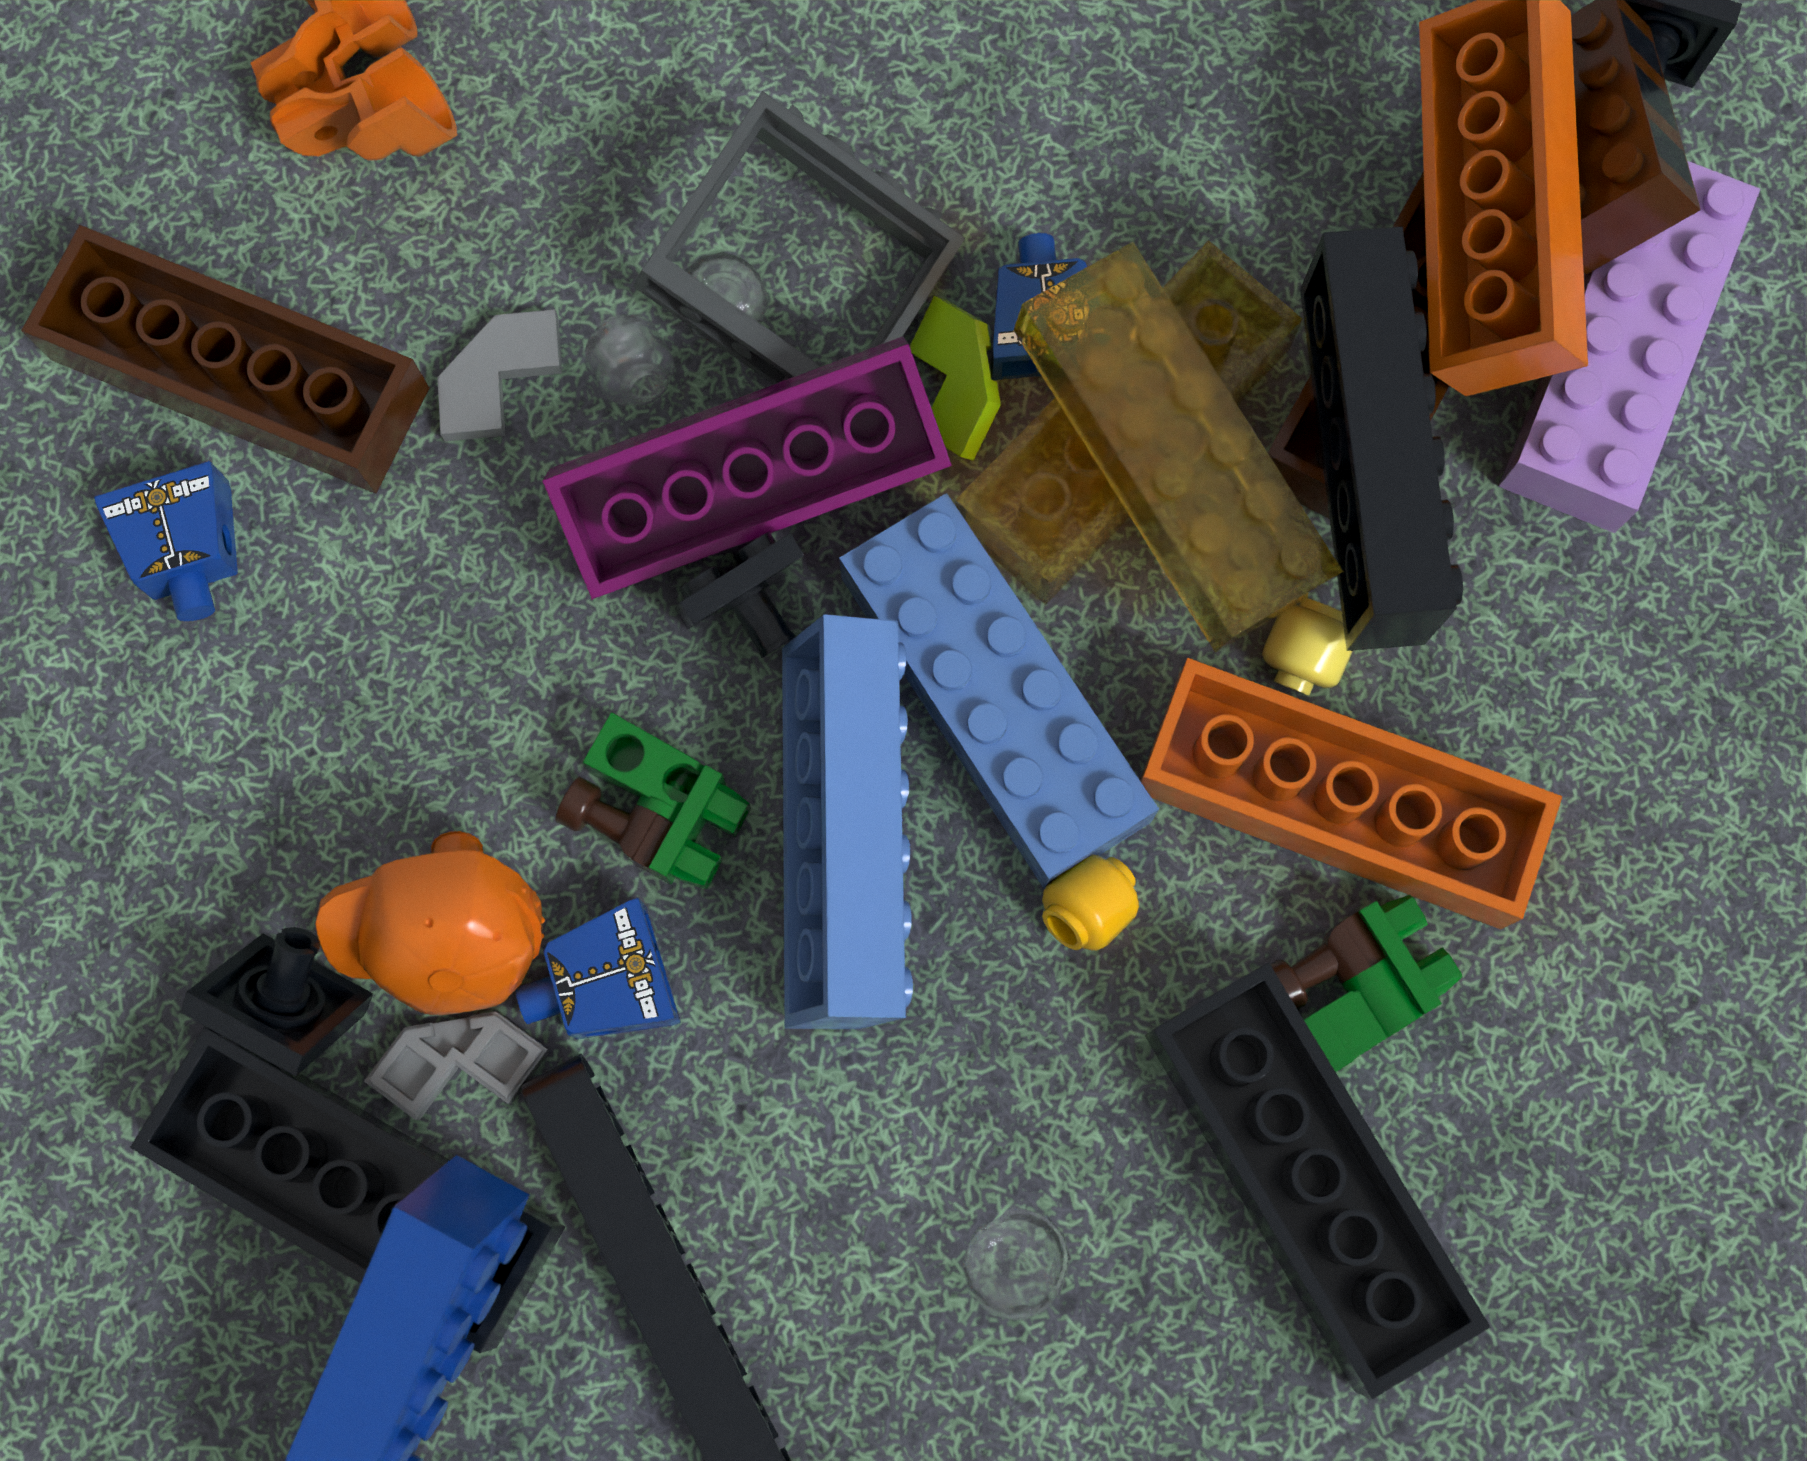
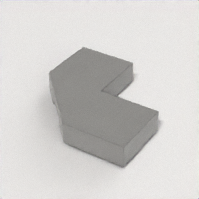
(504, 349)
(430, 1053)

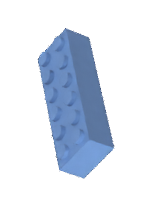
(998, 691)
(844, 826)

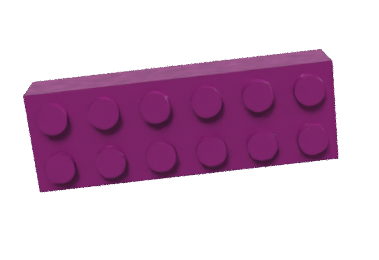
(747, 467)

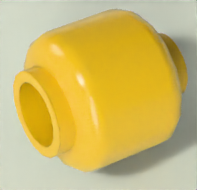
(1090, 903)

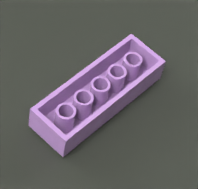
(1603, 425)

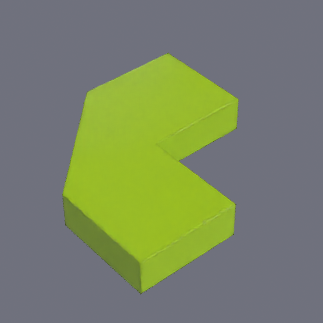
(968, 397)

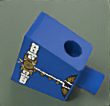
(1016, 285)
(175, 535)
(603, 978)

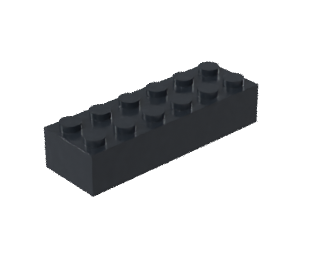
(1378, 440)
(309, 1165)
(1317, 1183)

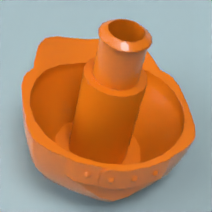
(436, 928)

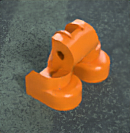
(370, 113)

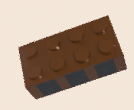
(1627, 135)

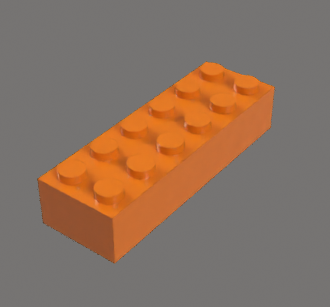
(1501, 194)
(1350, 795)

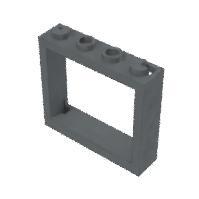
(833, 166)

